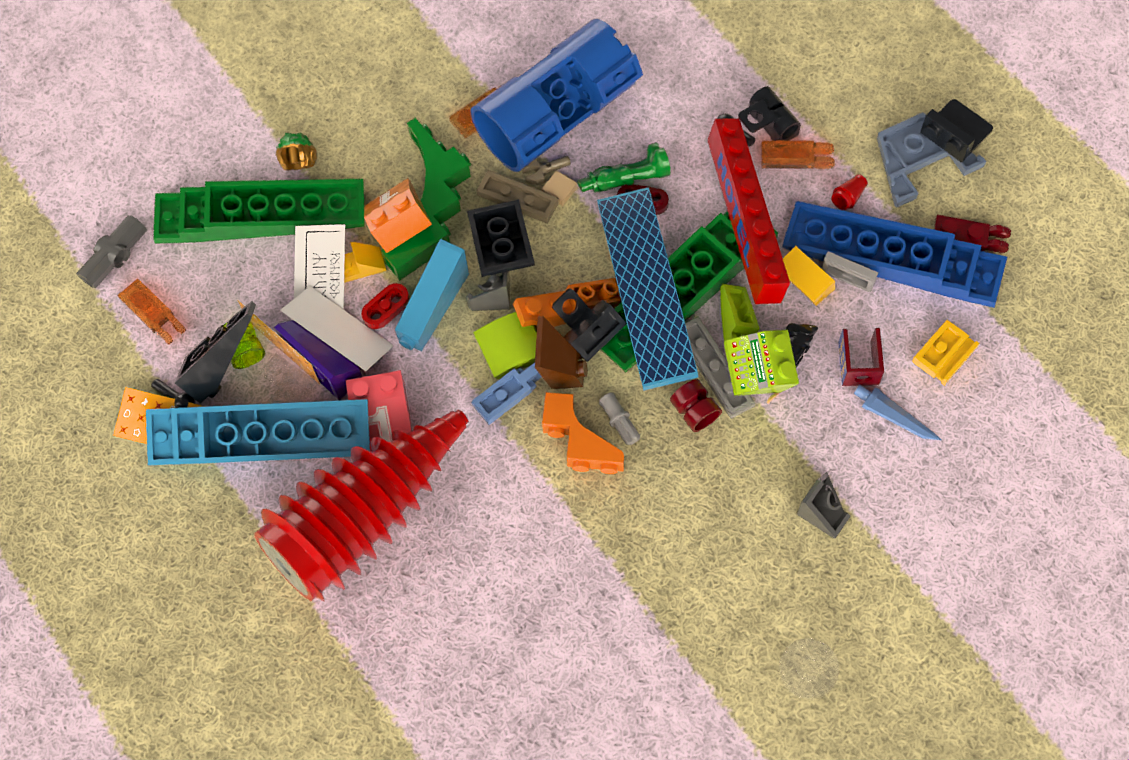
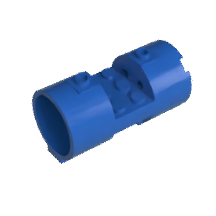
(555, 95)

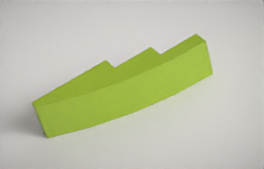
(737, 312)

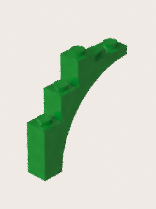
(440, 200)

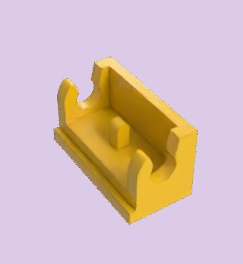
(808, 276)

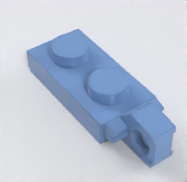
(506, 393)

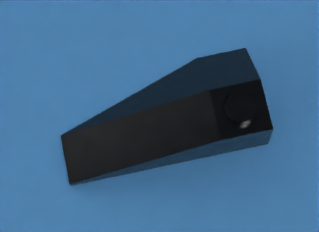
(209, 360)

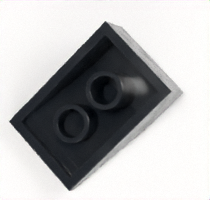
(500, 238)

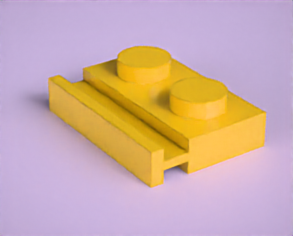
(945, 352)

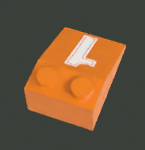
(396, 216)

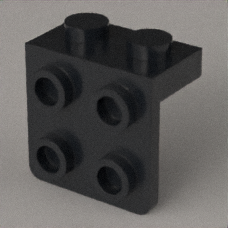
(956, 129)

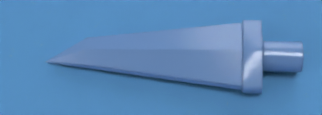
(885, 407)

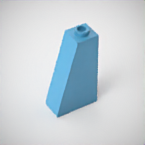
(432, 295)

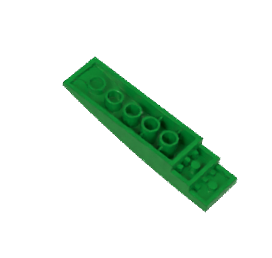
(256, 209)
(698, 270)

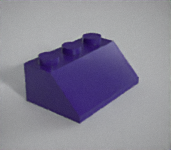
(329, 365)

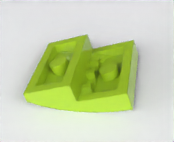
(507, 344)

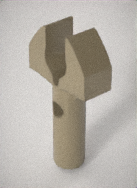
(543, 169)

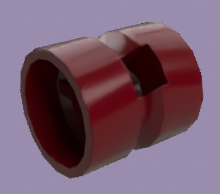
(693, 402)

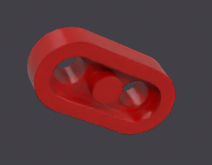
(383, 305)

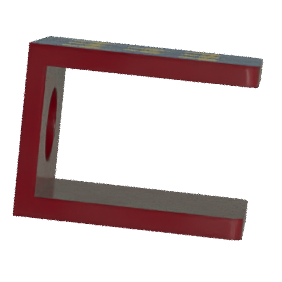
(848, 374)

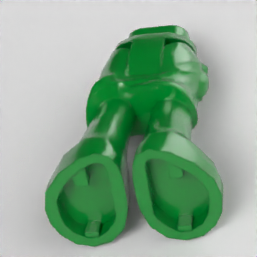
(610, 177)

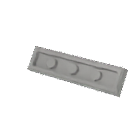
(715, 368)

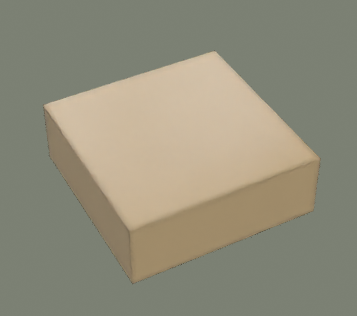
(560, 187)

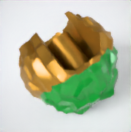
(296, 152)

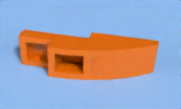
(531, 307)

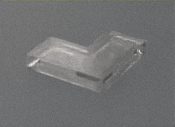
(290, 381)

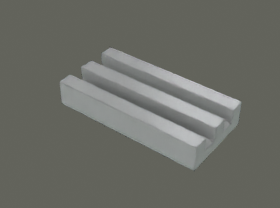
(849, 272)

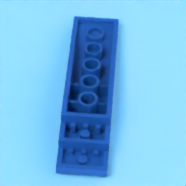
(899, 252)

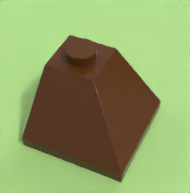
(557, 358)

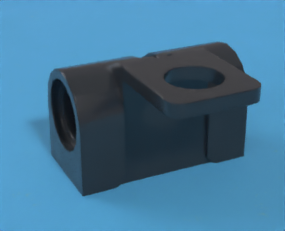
(771, 115)
(589, 327)

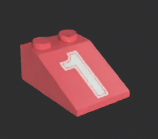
(386, 403)

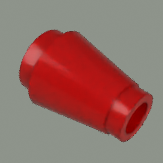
(849, 192)

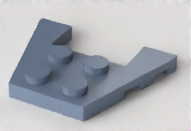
(907, 150)

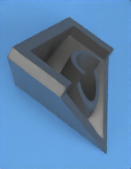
(495, 294)
(823, 508)

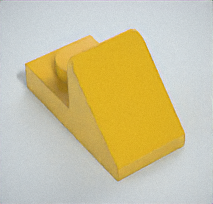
(363, 261)

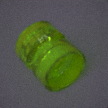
(249, 349)

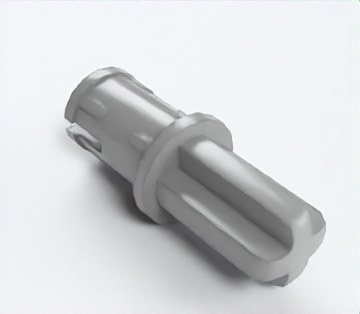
(619, 419)

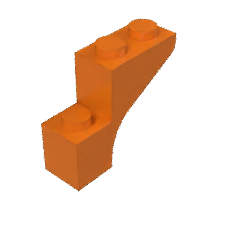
(584, 447)

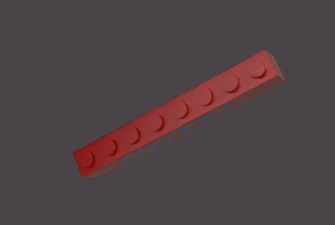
(748, 212)

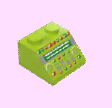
(761, 363)

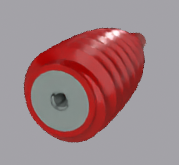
(354, 507)

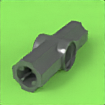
(111, 251)

